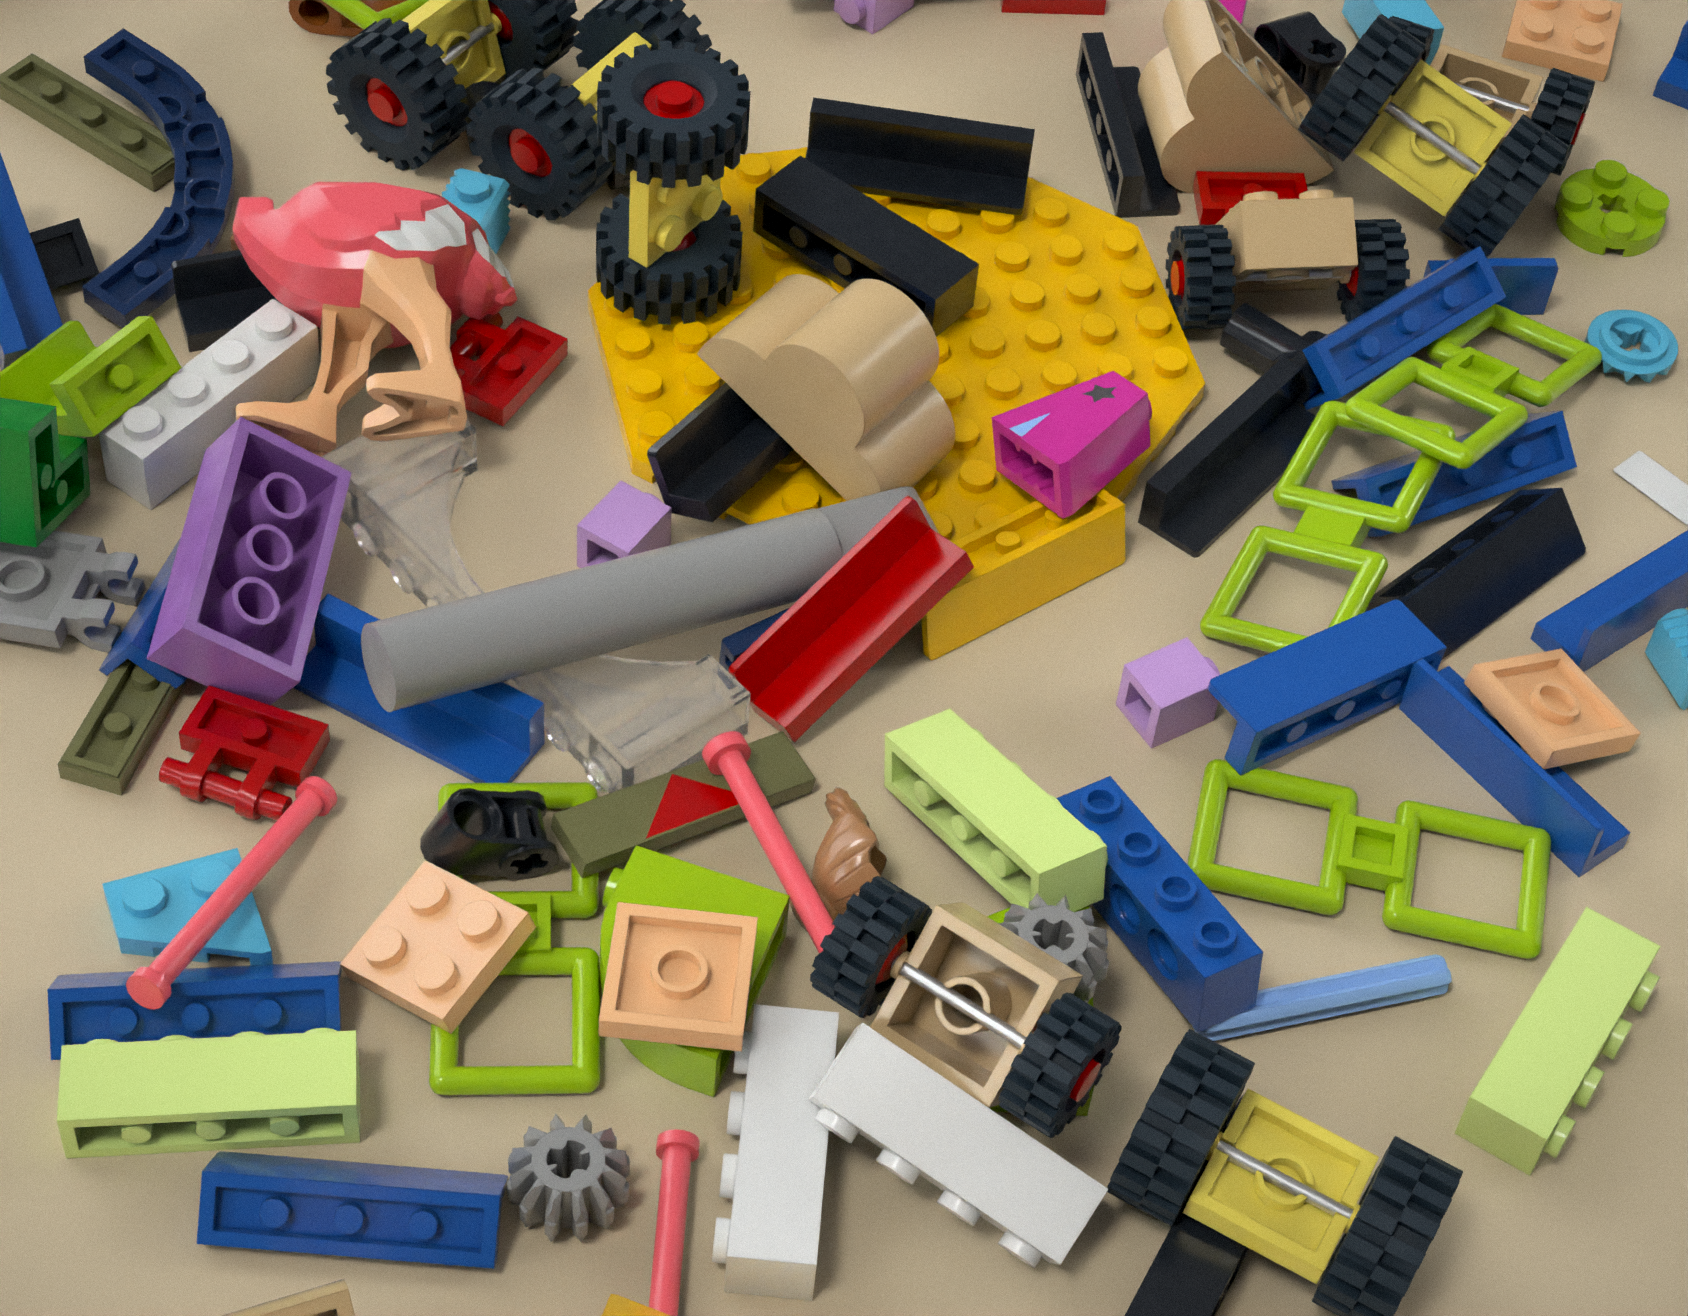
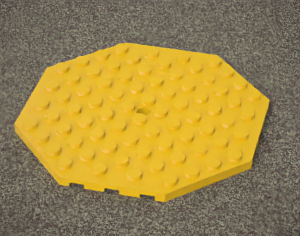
(1054, 305)

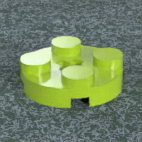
(1635, 208)

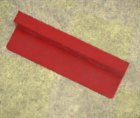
(849, 619)

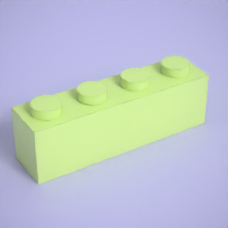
(993, 813)
(1558, 1040)
(209, 1093)

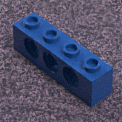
(1167, 912)

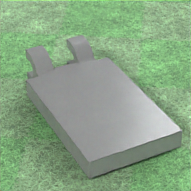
(55, 588)

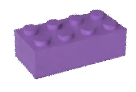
(250, 564)

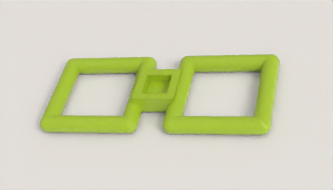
(1474, 382)
(1325, 535)
(1374, 857)
(537, 958)

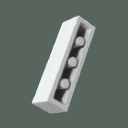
(166, 433)
(956, 1145)
(780, 1156)

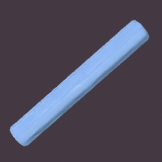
(1338, 996)

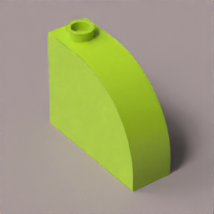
(674, 883)

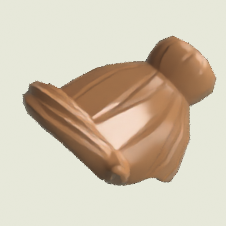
(846, 855)

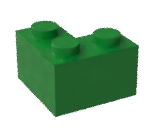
(40, 472)

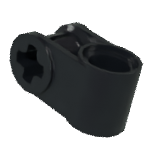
(1302, 50)
(490, 835)

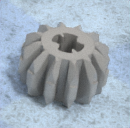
(1064, 936)
(542, 1183)

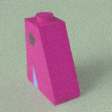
(1073, 440)

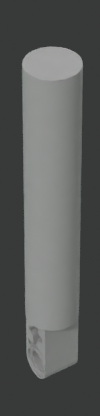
(612, 603)

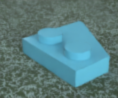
(158, 903)

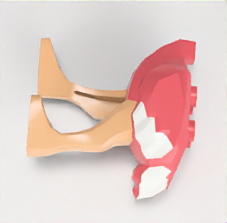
(373, 274)

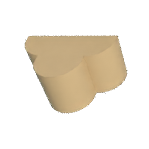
(1223, 101)
(841, 380)

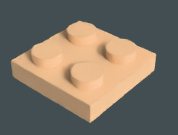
(1564, 35)
(1551, 708)
(438, 946)
(678, 976)

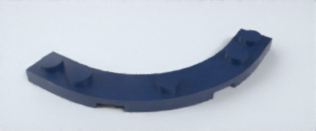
(202, 176)

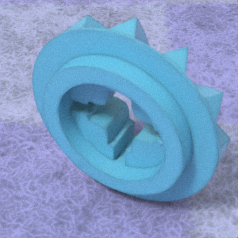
(1627, 328)

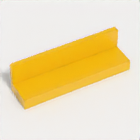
(1023, 565)

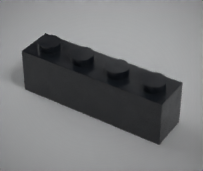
(858, 238)

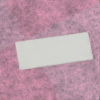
(1656, 484)

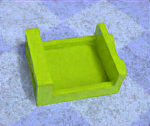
(91, 382)

